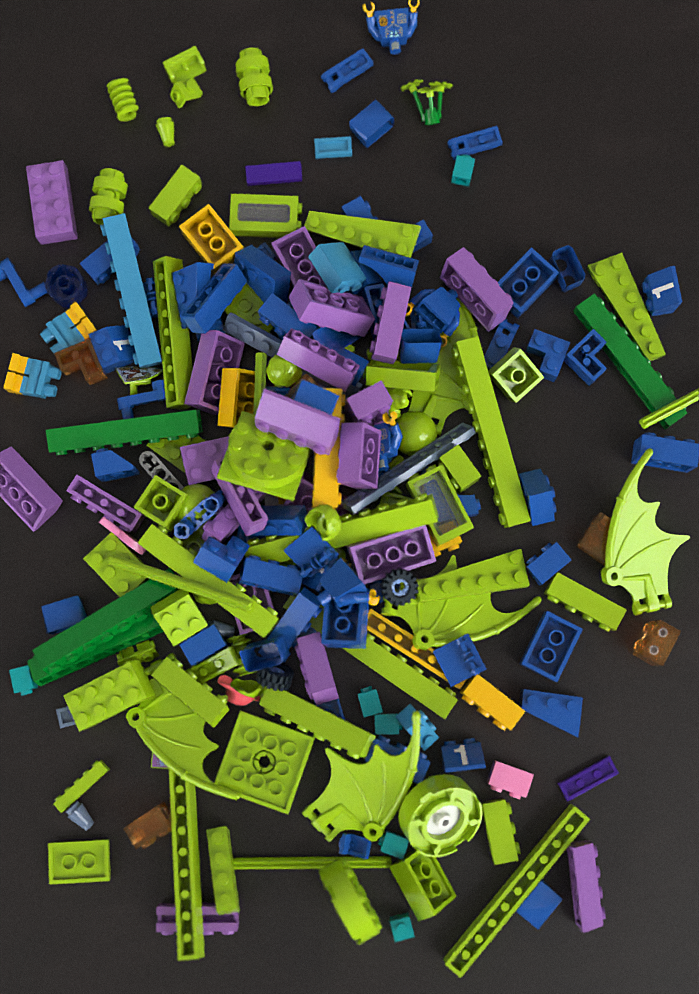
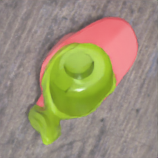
(241, 691)

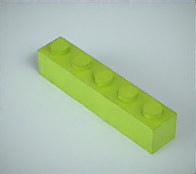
(81, 786)

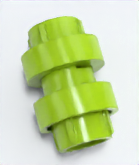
(253, 72)
(109, 190)

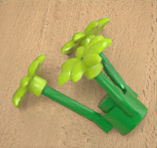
(431, 116)

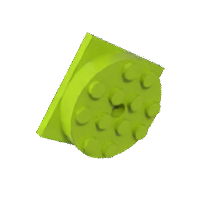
(254, 467)
(241, 767)

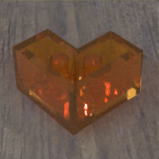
(81, 357)

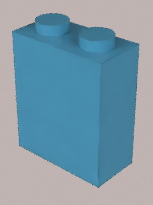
(337, 267)

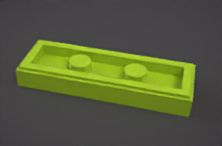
(215, 665)

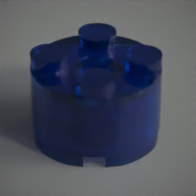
(58, 278)

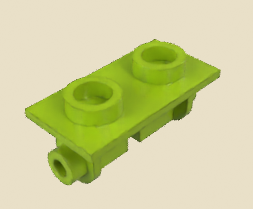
(145, 653)

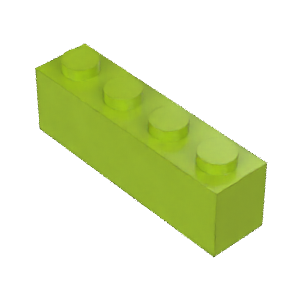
(584, 601)
(191, 692)
(223, 870)

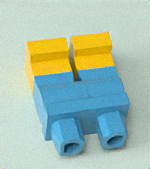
(68, 328)
(31, 377)

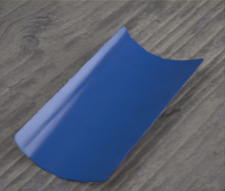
(327, 336)

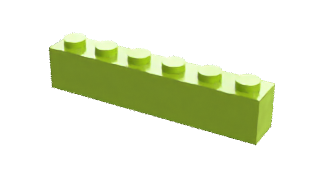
(319, 721)

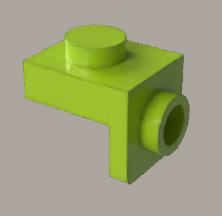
(185, 91)

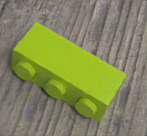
(175, 196)
(500, 831)

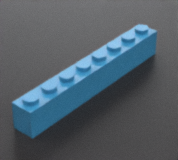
(132, 291)

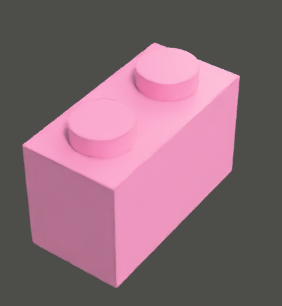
(509, 779)

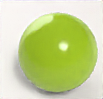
(417, 431)
(196, 494)

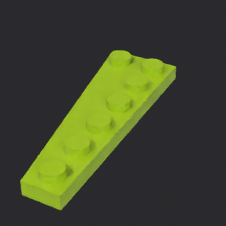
(357, 231)
(621, 291)
(487, 576)

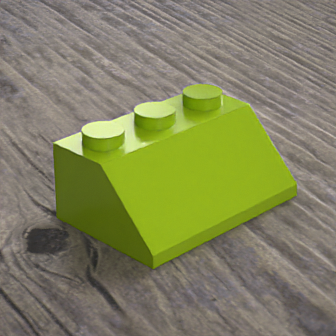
(423, 884)

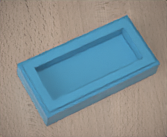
(333, 147)

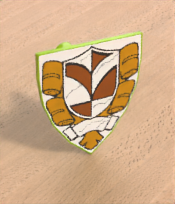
(135, 376)

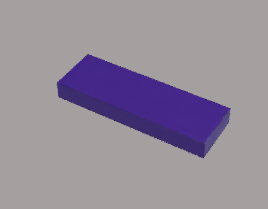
(273, 173)
(588, 778)

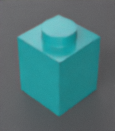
(463, 170)
(22, 680)
(369, 701)
(387, 724)
(393, 844)
(401, 926)

